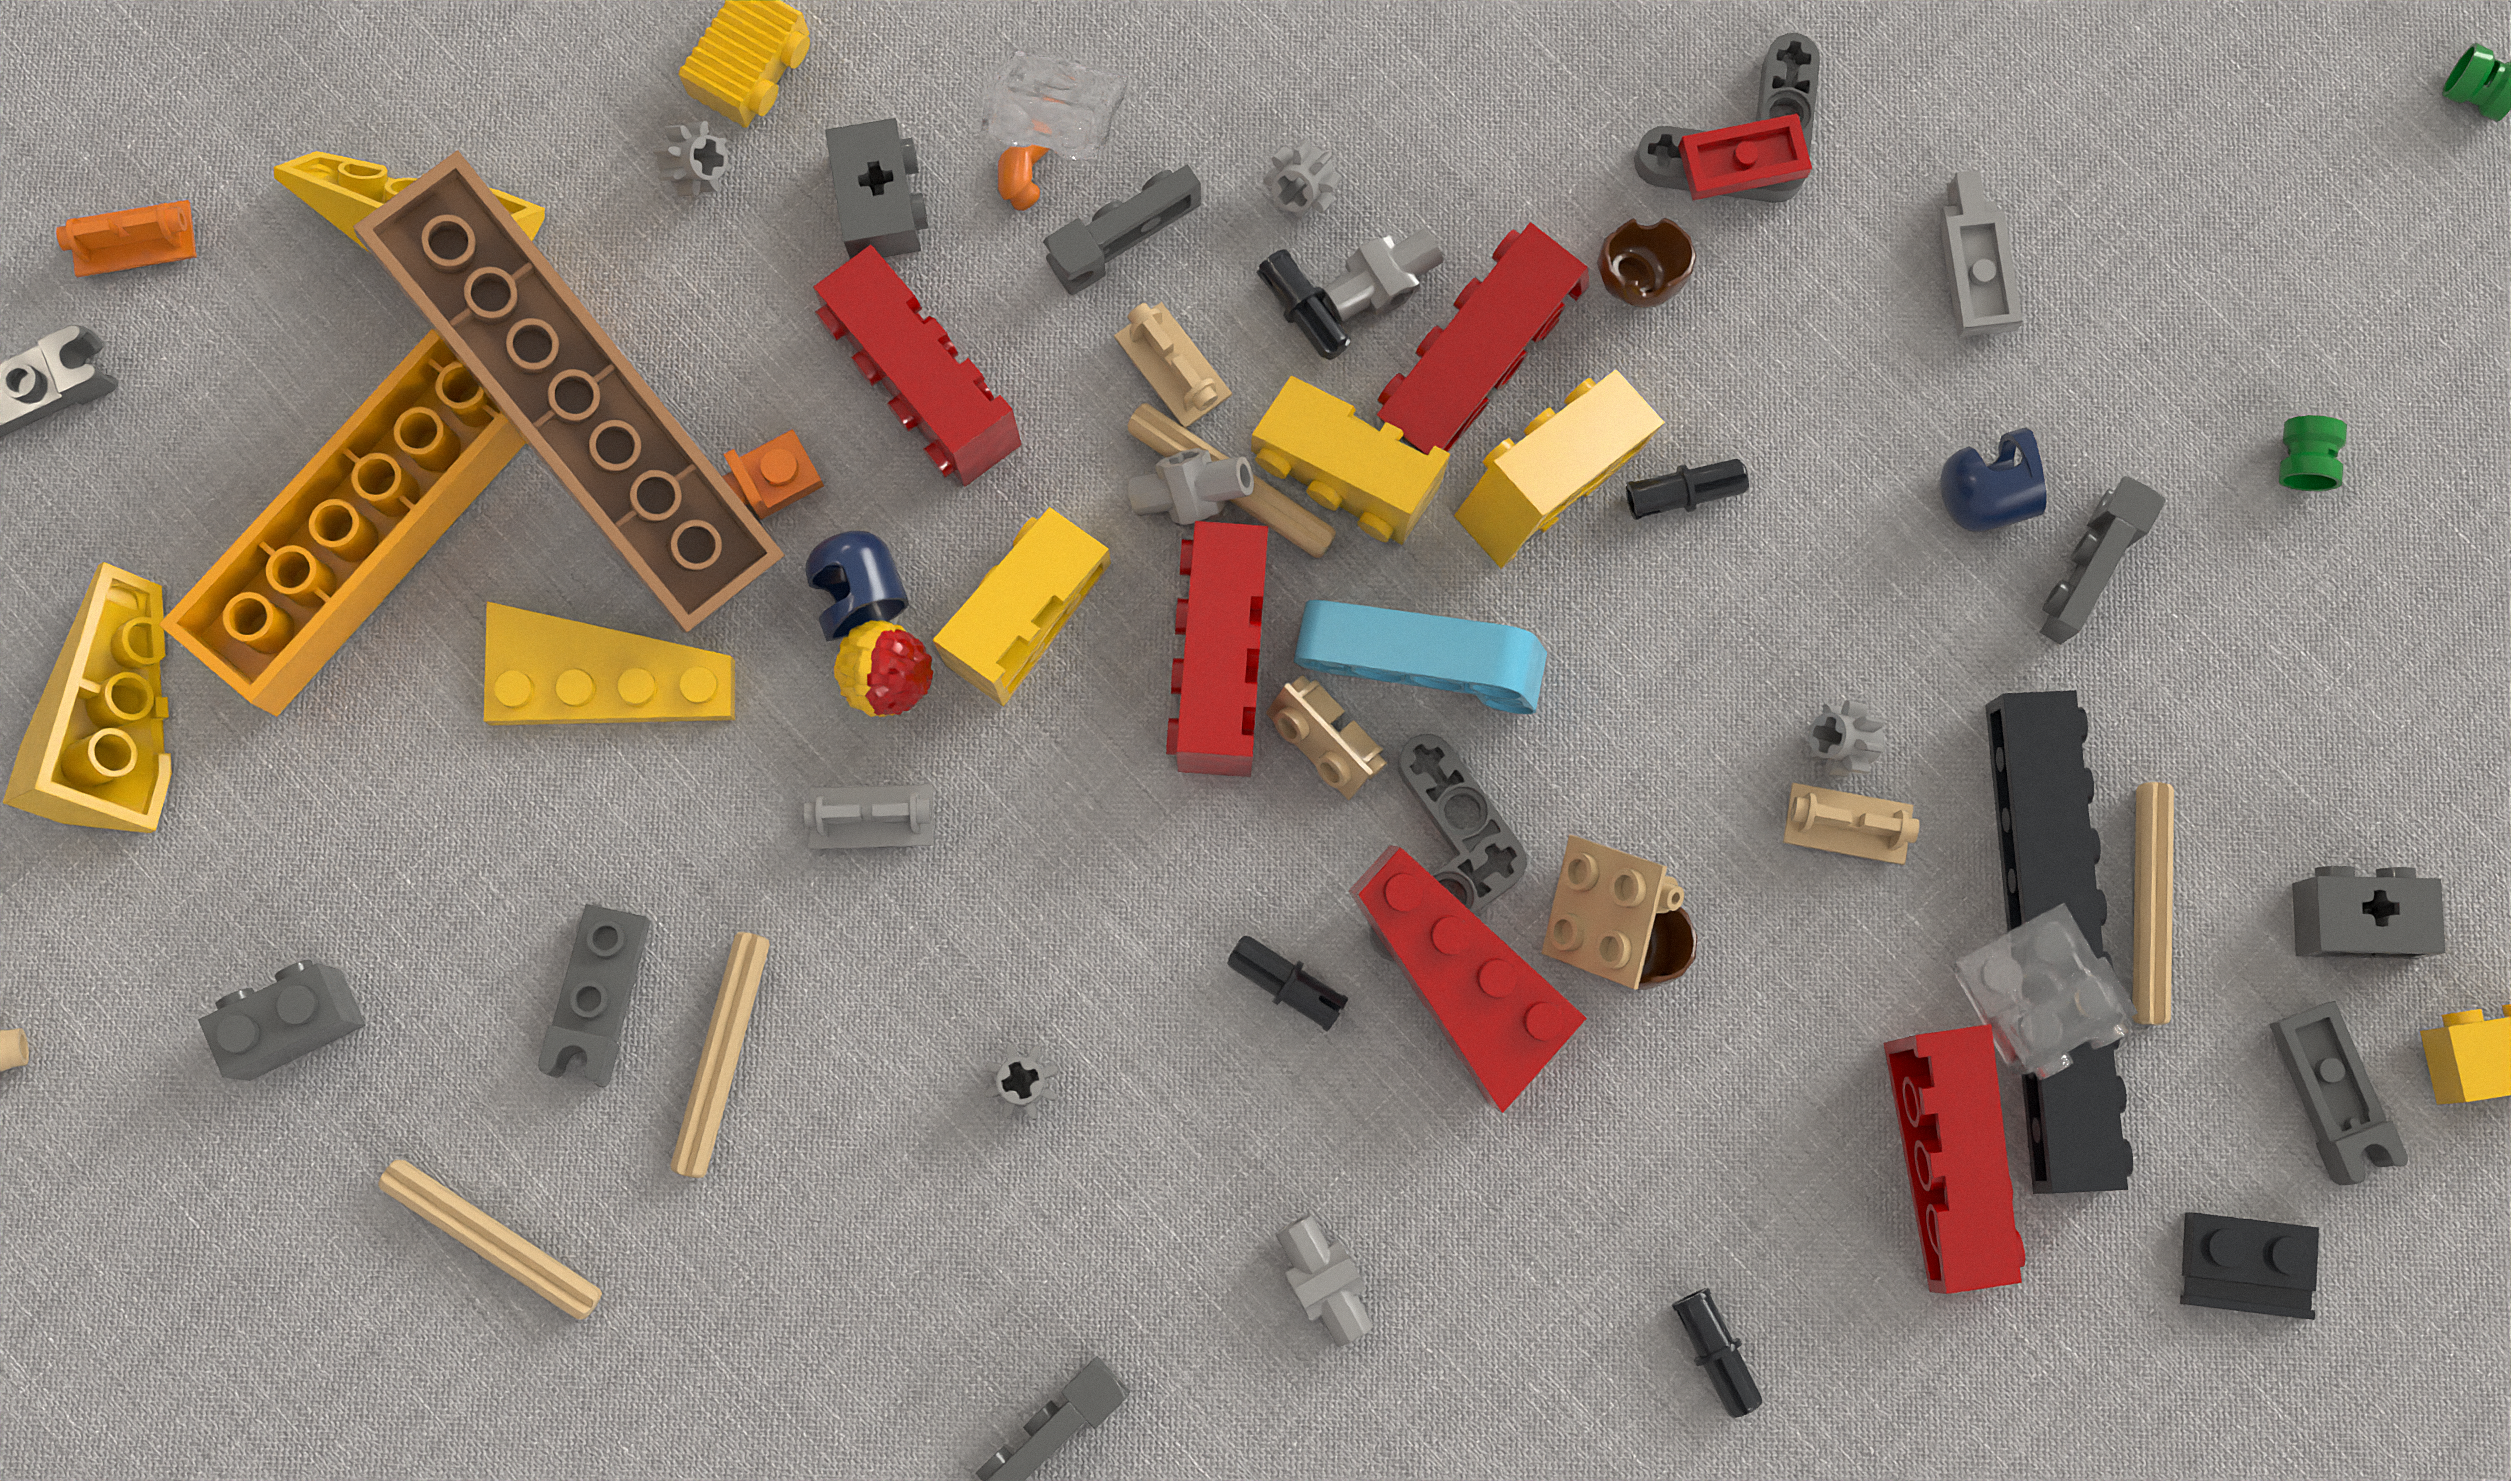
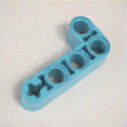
(1424, 650)

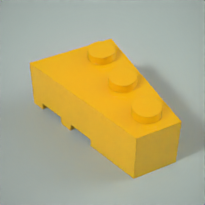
(1347, 460)
(1022, 605)

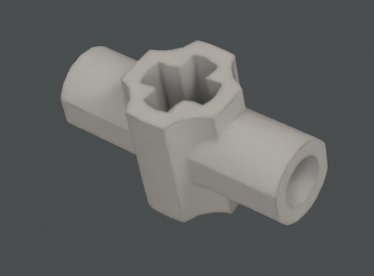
(1382, 275)
(1190, 486)
(1324, 1280)

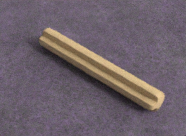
(1265, 501)
(2153, 903)
(720, 1055)
(490, 1239)

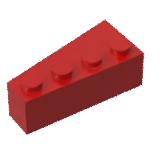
(1483, 340)
(917, 366)
(1220, 650)
(1956, 1157)

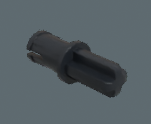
(1303, 304)
(1686, 488)
(1286, 982)
(1718, 1353)

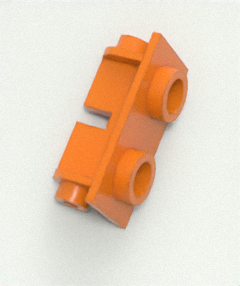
(129, 238)

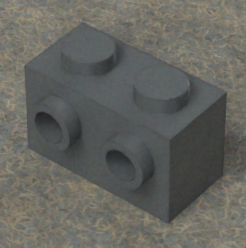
(280, 1022)

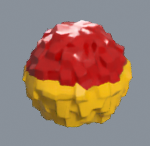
(882, 669)

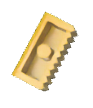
(744, 57)

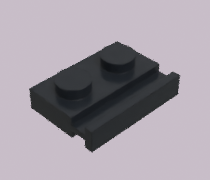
(2249, 1265)

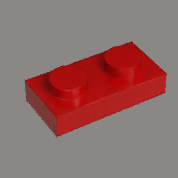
(1745, 156)

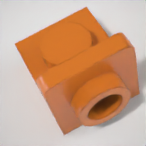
(772, 474)

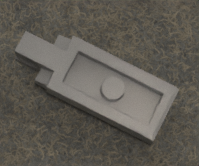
(1978, 260)

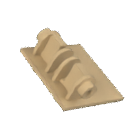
(1607, 910)

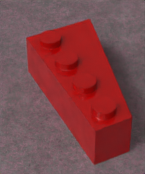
(1477, 989)

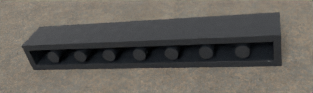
(2046, 862)

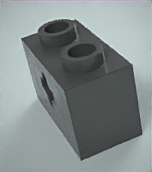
(869, 157)
(2404, 919)

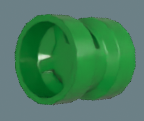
(2481, 81)
(2312, 452)

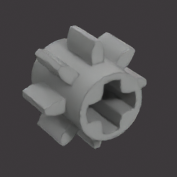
(692, 158)
(1302, 179)
(1846, 738)
(1006, 1074)

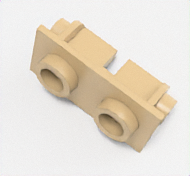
(1171, 363)
(1305, 717)
(1849, 824)

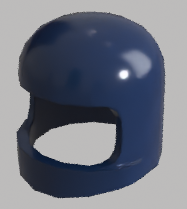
(1999, 493)
(859, 578)

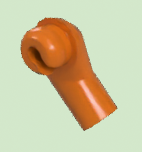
(1016, 175)

